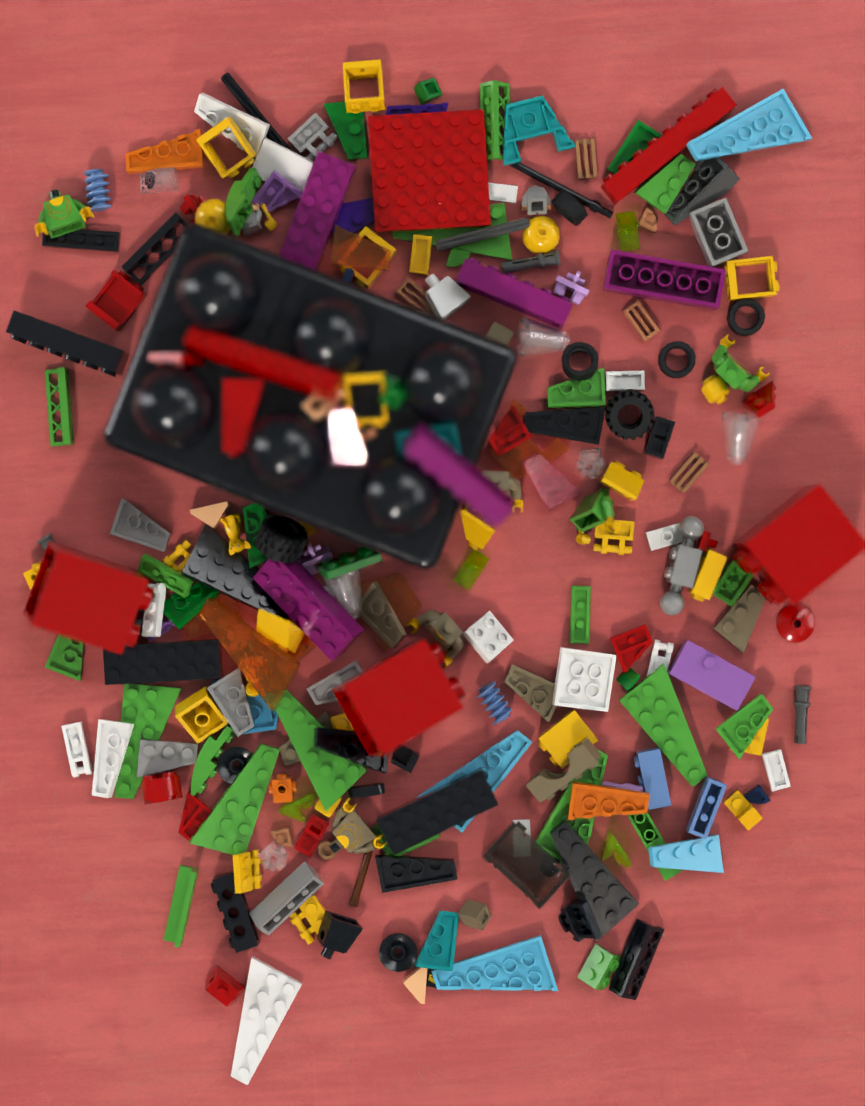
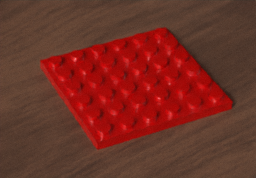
(429, 171)

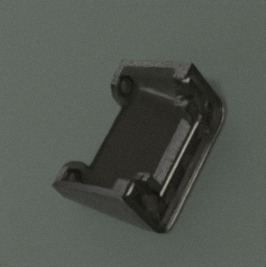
(526, 864)

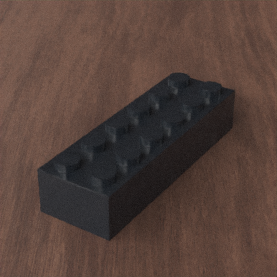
(72, 345)
(164, 662)
(437, 811)

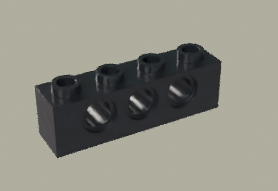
(238, 941)

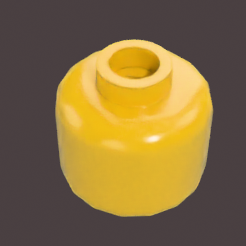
(715, 389)

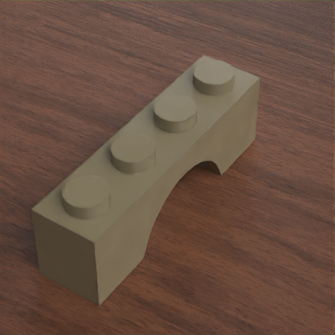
(546, 783)

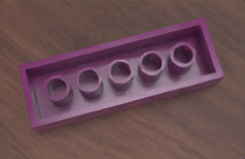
(318, 210)
(664, 280)
(513, 293)
(458, 474)
(309, 606)

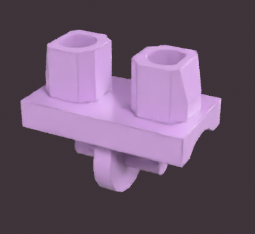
(578, 291)
(314, 555)

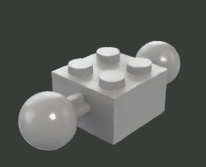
(682, 566)

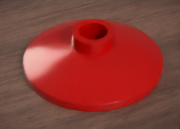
(786, 619)

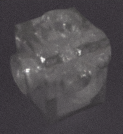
(591, 462)
(268, 861)

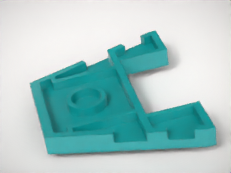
(530, 120)

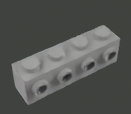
(288, 895)

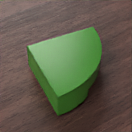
(457, 257)

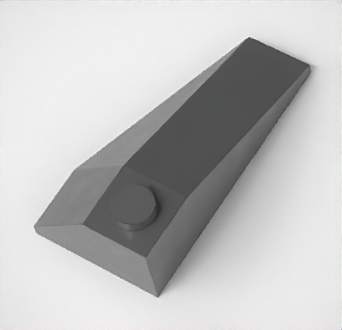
(707, 183)

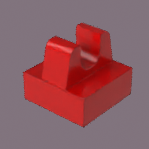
(705, 541)

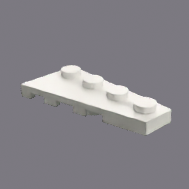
(215, 111)
(109, 755)

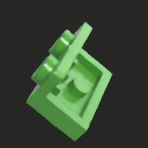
(732, 583)
(599, 967)

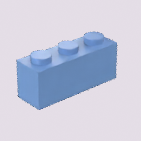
(652, 777)
(706, 807)

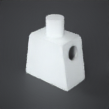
(445, 296)

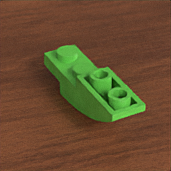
(239, 200)
(205, 764)
(650, 837)

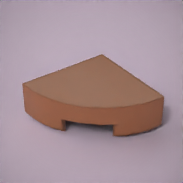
(648, 220)
(368, 434)
(282, 836)

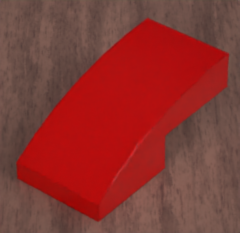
(311, 836)

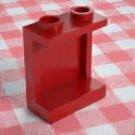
(117, 300)

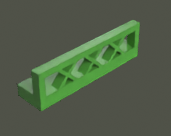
(491, 101)
(64, 407)
(181, 905)

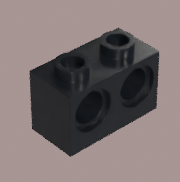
(659, 437)

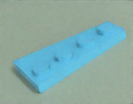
(689, 854)

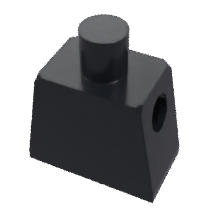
(337, 933)

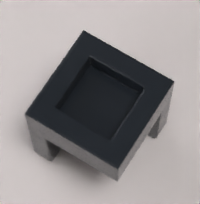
(405, 758)

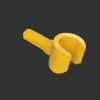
(270, 223)

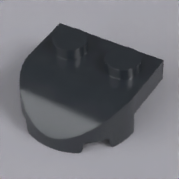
(579, 920)

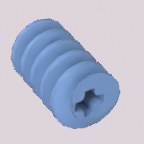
(97, 190)
(494, 702)

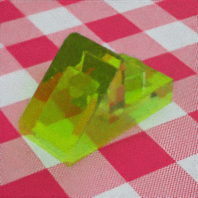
(628, 231)
(471, 569)
(294, 810)
(612, 846)

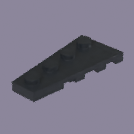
(569, 424)

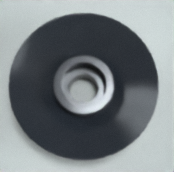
(226, 760)
(394, 961)

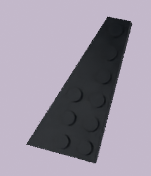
(227, 573)
(592, 879)

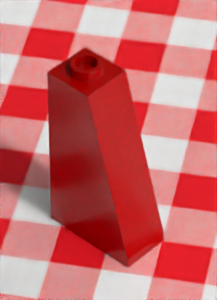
(240, 408)

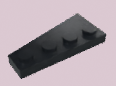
(347, 746)
(410, 872)

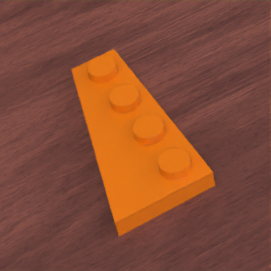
(178, 153)
(599, 800)

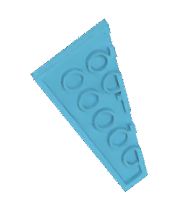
(761, 126)
(495, 763)
(511, 967)

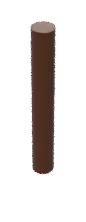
(360, 879)

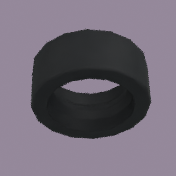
(569, 207)
(750, 303)
(676, 345)
(584, 374)

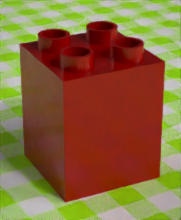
(798, 546)
(87, 598)
(399, 697)

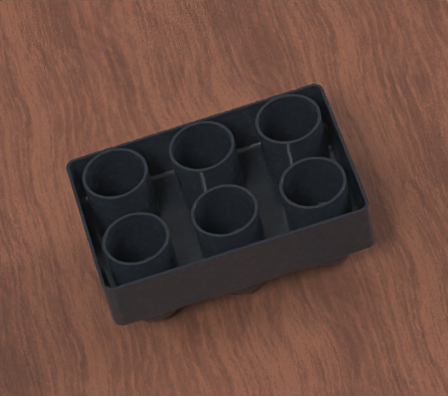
(177, 412)

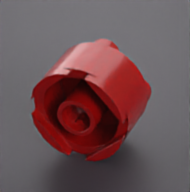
(161, 789)

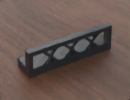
(150, 246)
(633, 959)

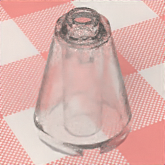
(539, 338)
(739, 435)
(347, 591)

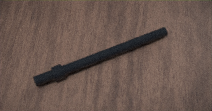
(594, 206)

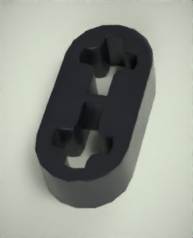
(366, 790)

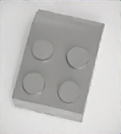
(717, 233)

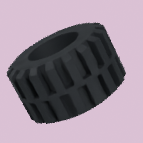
(633, 430)
(281, 539)

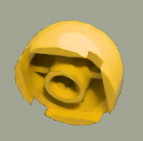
(213, 215)
(541, 235)

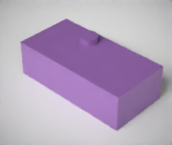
(711, 674)

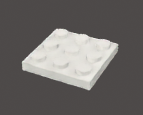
(584, 679)

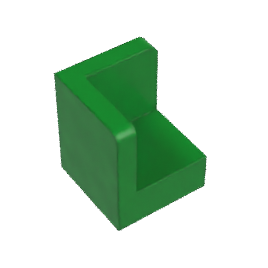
(394, 393)

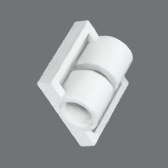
(488, 636)

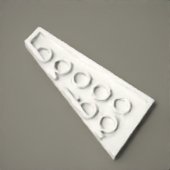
(264, 1008)

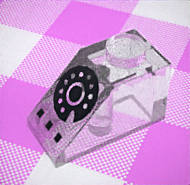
(159, 180)

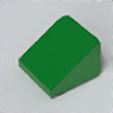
(427, 90)
(628, 679)

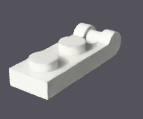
(154, 614)
(655, 659)
(76, 749)

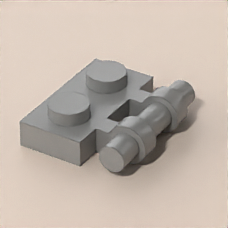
(309, 133)

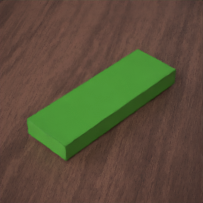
(164, 574)
(580, 614)

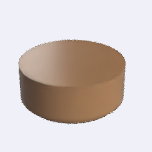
(325, 851)

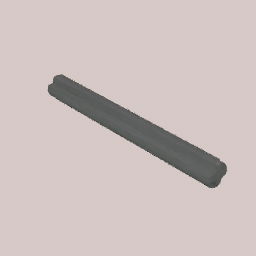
(482, 234)

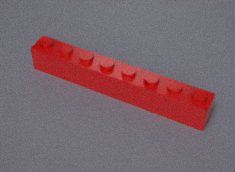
(667, 146)
(264, 363)

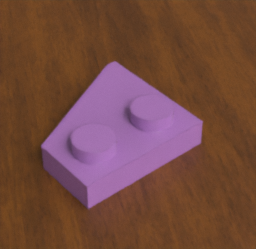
(276, 192)

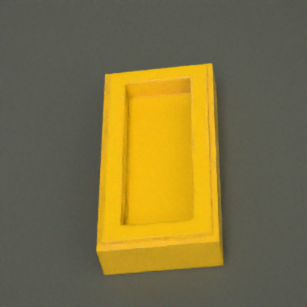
(420, 254)

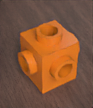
(279, 794)

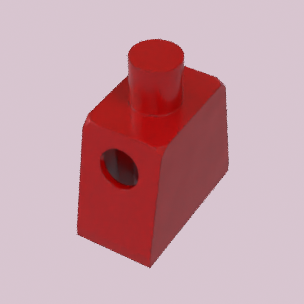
(223, 986)

